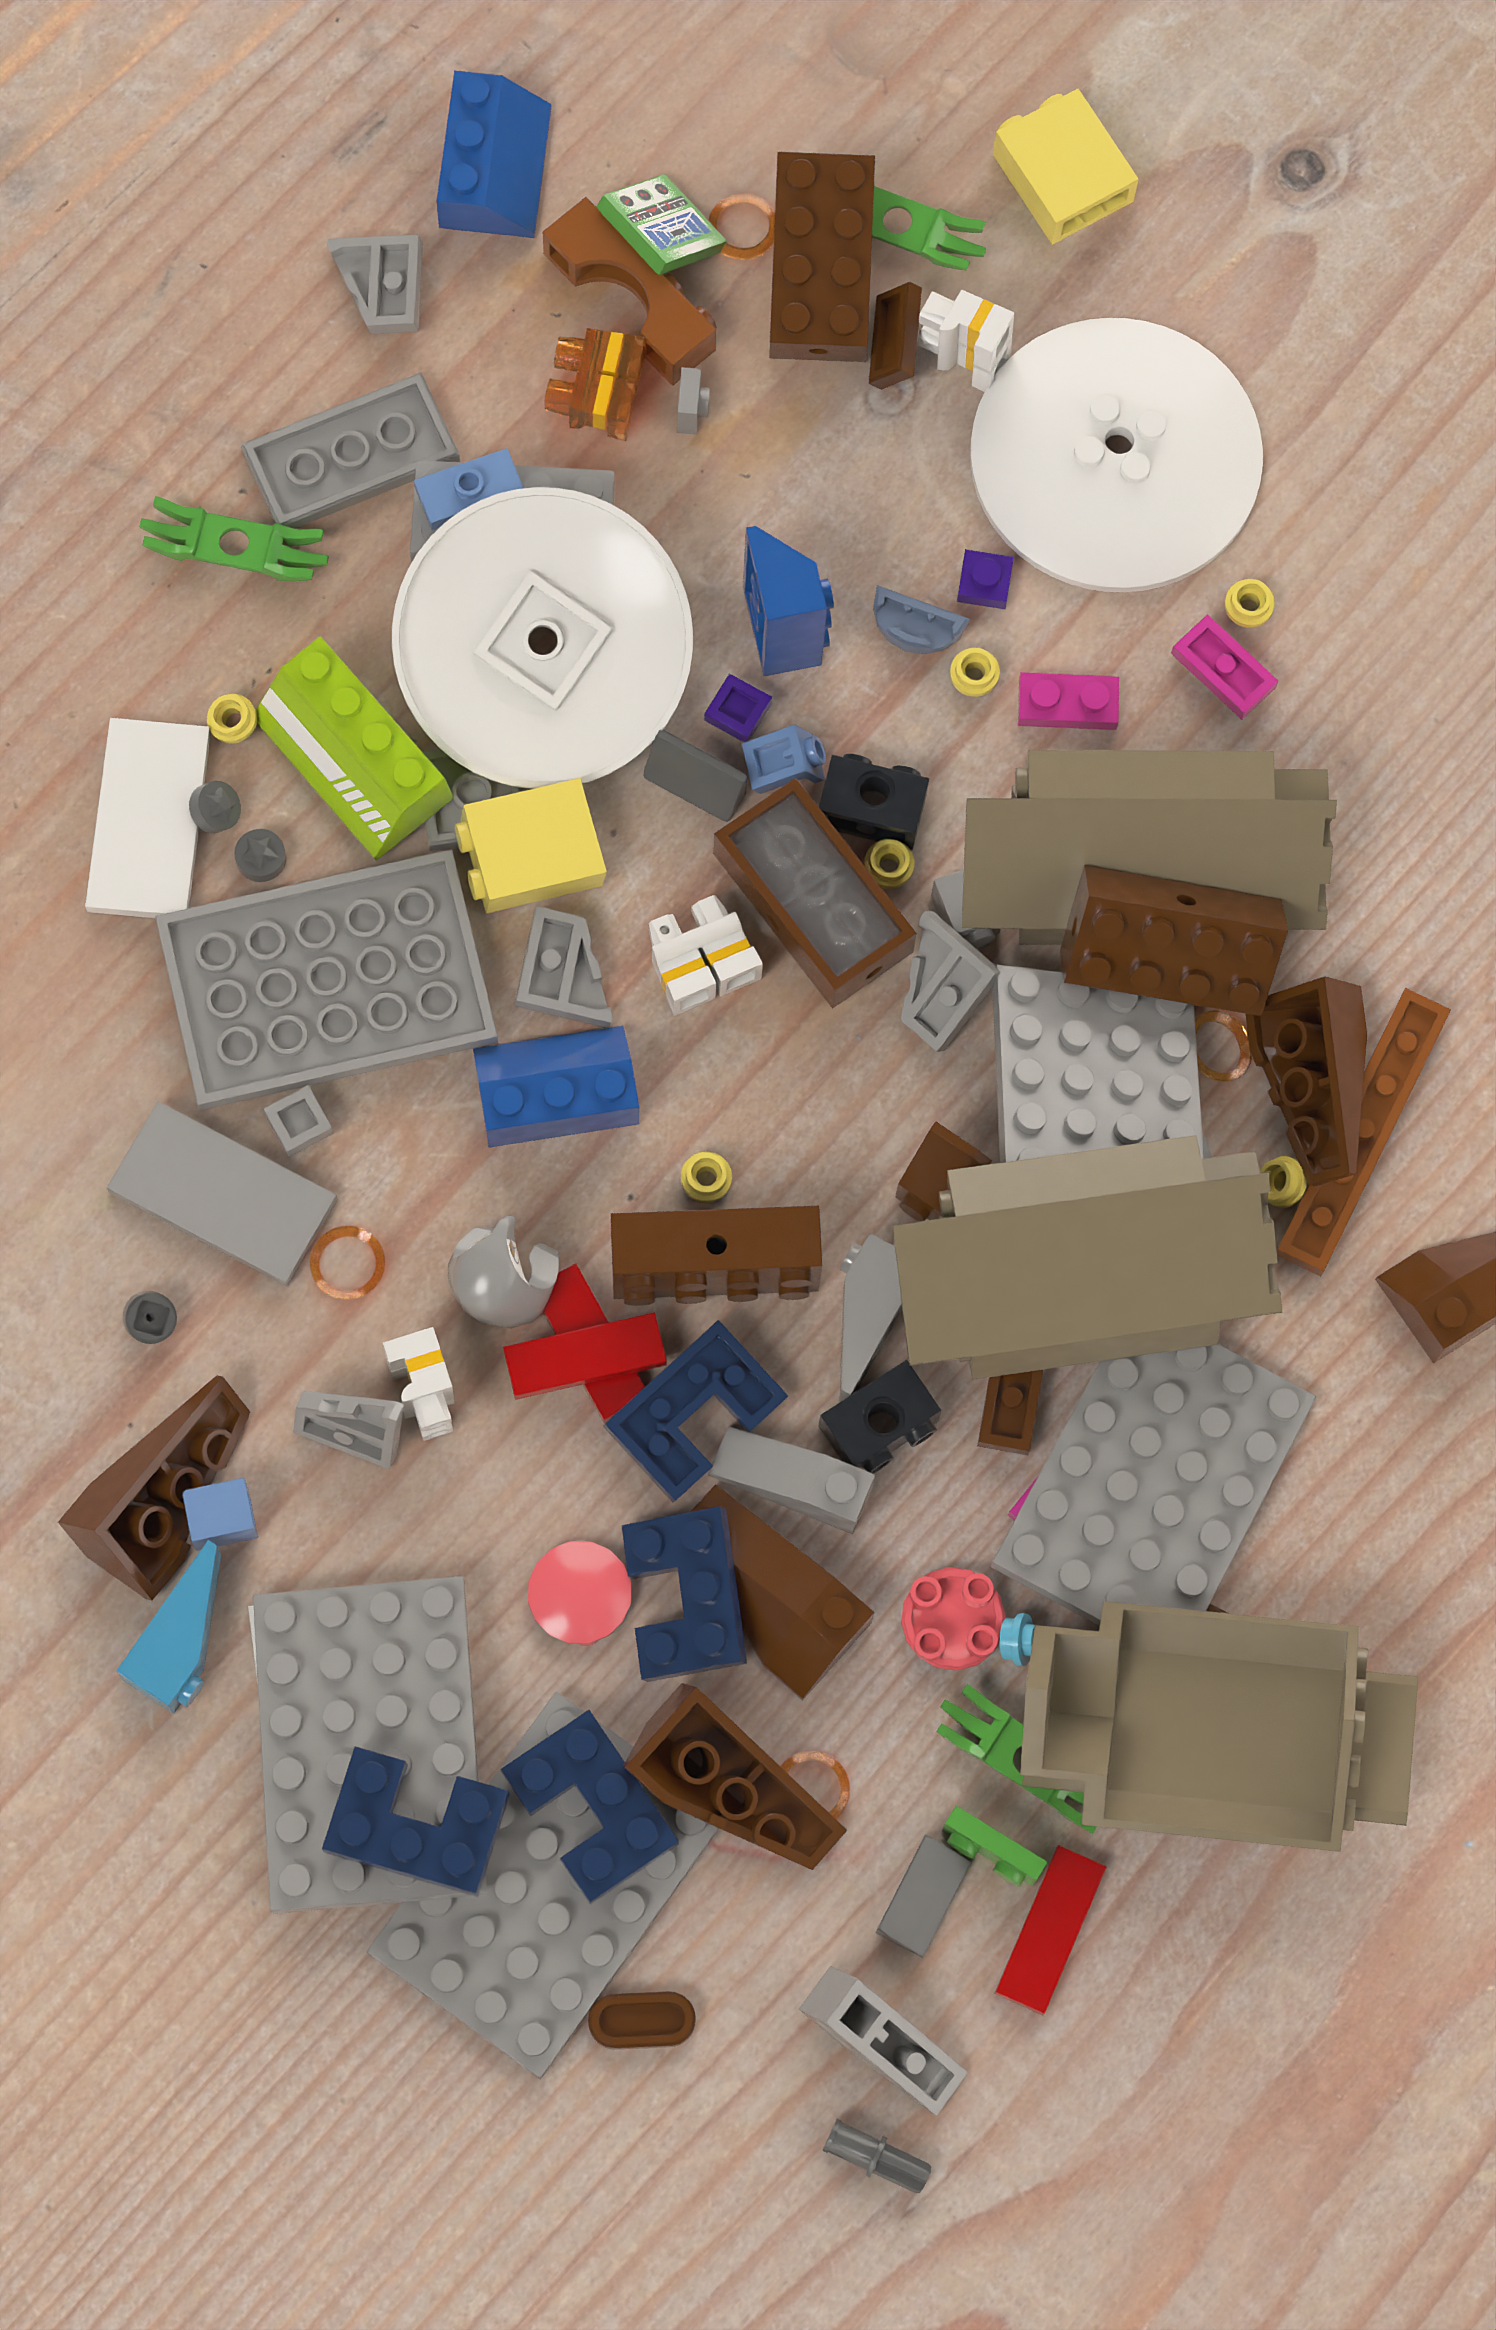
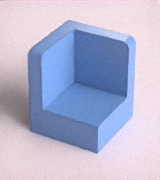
(220, 1513)

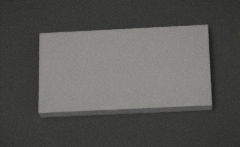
(349, 452)
(222, 1193)

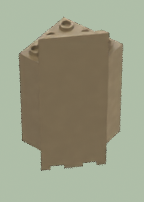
(1147, 813)
(1087, 1258)
(1218, 1726)

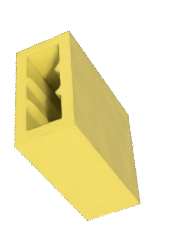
(1064, 165)
(531, 846)

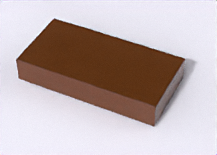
(895, 335)

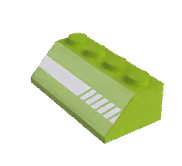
(350, 749)

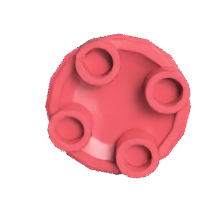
(579, 1592)
(953, 1618)

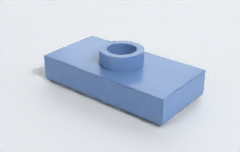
(462, 485)

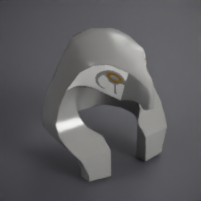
(490, 1280)

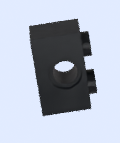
(849, 814)
(896, 1393)

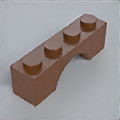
(592, 250)

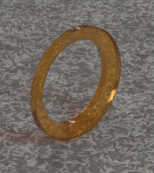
(750, 252)
(1242, 1038)
(341, 1232)
(834, 1765)

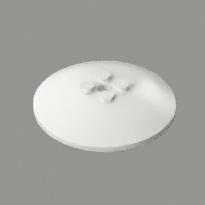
(1106, 514)
(529, 565)

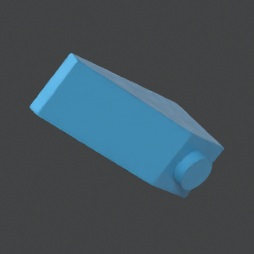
(174, 1645)

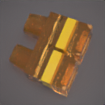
(605, 381)

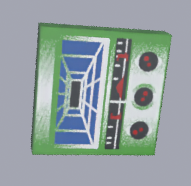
(661, 224)

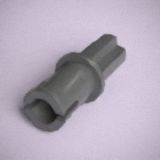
(877, 2157)

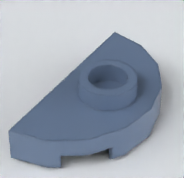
(916, 624)

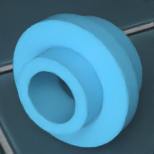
(1017, 1639)

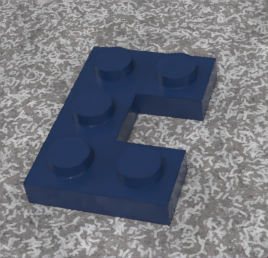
(708, 1367)
(701, 1552)
(631, 1824)
(445, 1856)

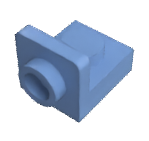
(782, 757)

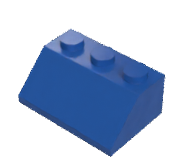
(492, 156)
(785, 604)
(556, 1086)

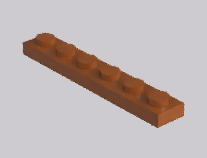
(1386, 1089)

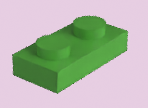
(1011, 1859)

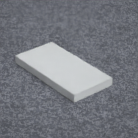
(144, 820)

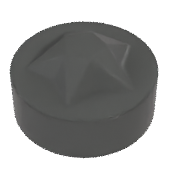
(214, 807)
(260, 855)
(149, 1317)

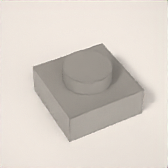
(692, 401)
(298, 1121)

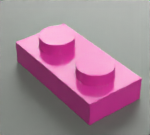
(1224, 667)
(1068, 701)

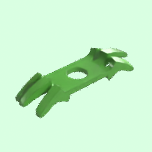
(927, 230)
(203, 536)
(998, 1747)

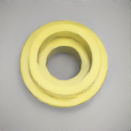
(1249, 590)
(978, 659)
(222, 709)
(892, 850)
(706, 1162)
(1279, 1170)

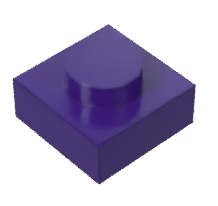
(985, 579)
(738, 708)

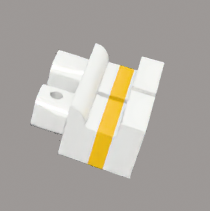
(967, 334)
(703, 958)
(429, 1387)

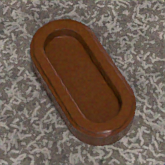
(641, 2020)

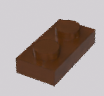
(1010, 1412)

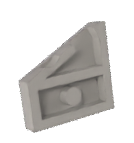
(382, 279)
(561, 971)
(946, 983)
(351, 1424)

